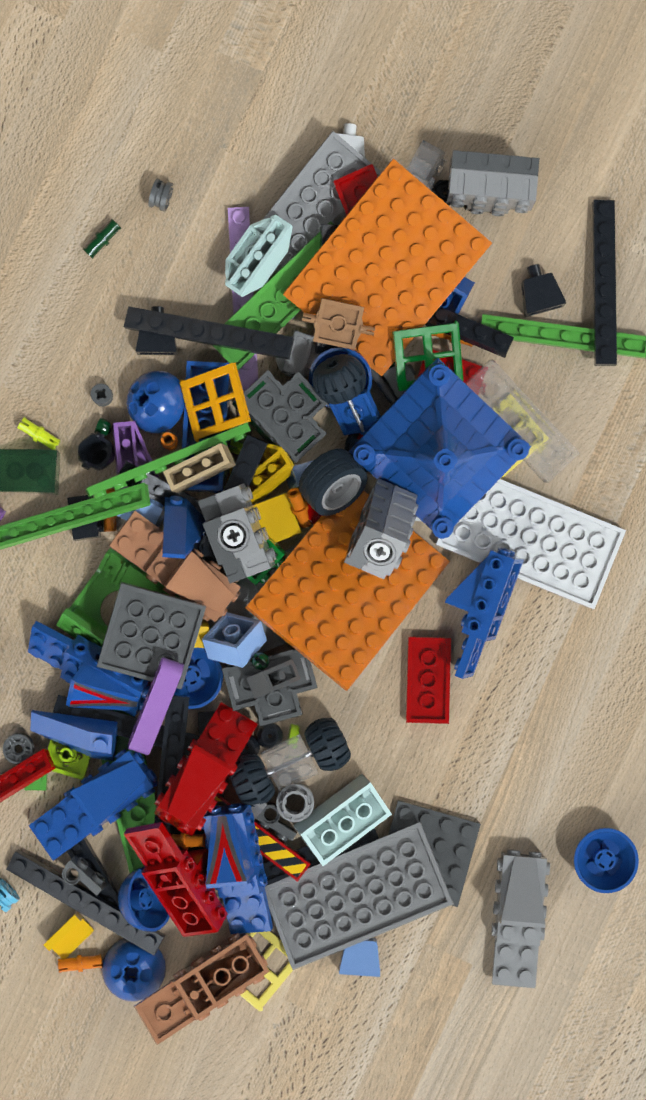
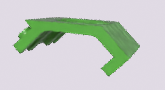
(84, 614)

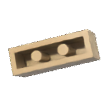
(199, 468)

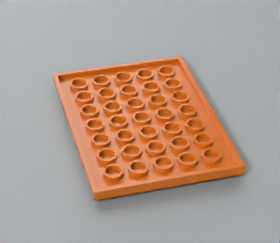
(394, 257)
(336, 610)

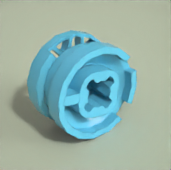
(7, 896)

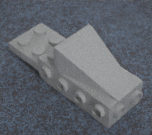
(519, 917)

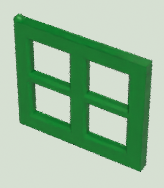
(428, 355)

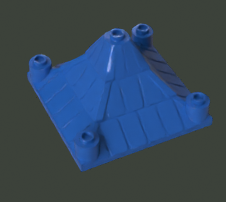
(440, 447)

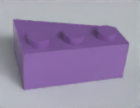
(129, 446)

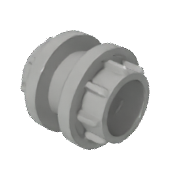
(293, 815)

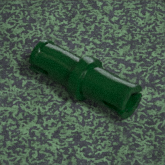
(102, 238)

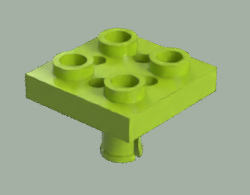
(77, 767)

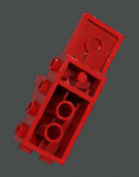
(205, 770)
(178, 879)

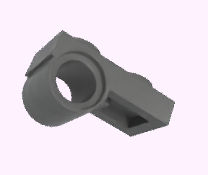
(283, 831)
(86, 875)

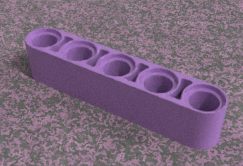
(155, 706)

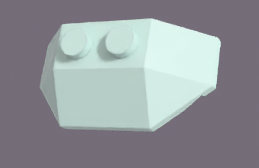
(257, 255)

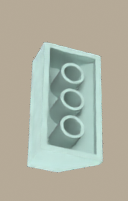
(342, 819)

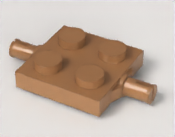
(338, 324)

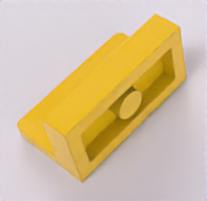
(69, 936)

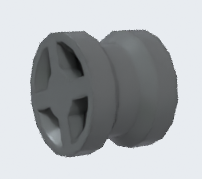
(105, 397)

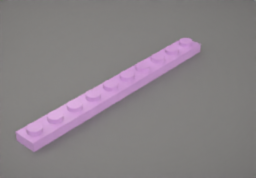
(238, 224)

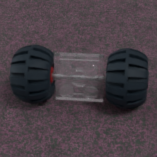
(290, 762)

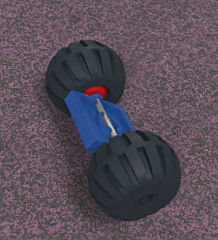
(342, 384)

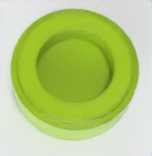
(293, 731)

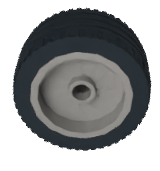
(332, 482)

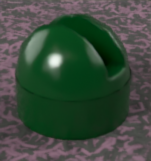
(103, 427)
(263, 657)

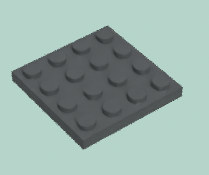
(149, 627)
(449, 837)

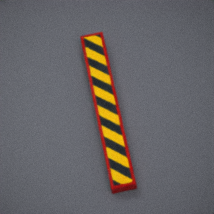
(275, 849)

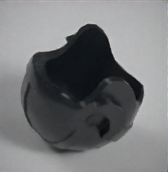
(96, 452)

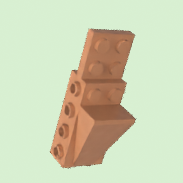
(188, 577)
(202, 987)

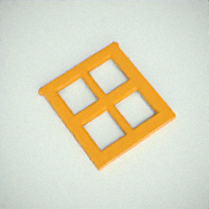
(214, 400)

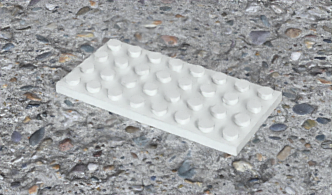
(559, 545)

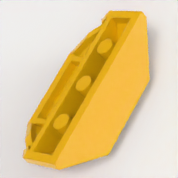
(271, 472)

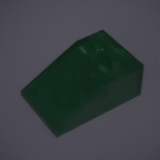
(29, 471)

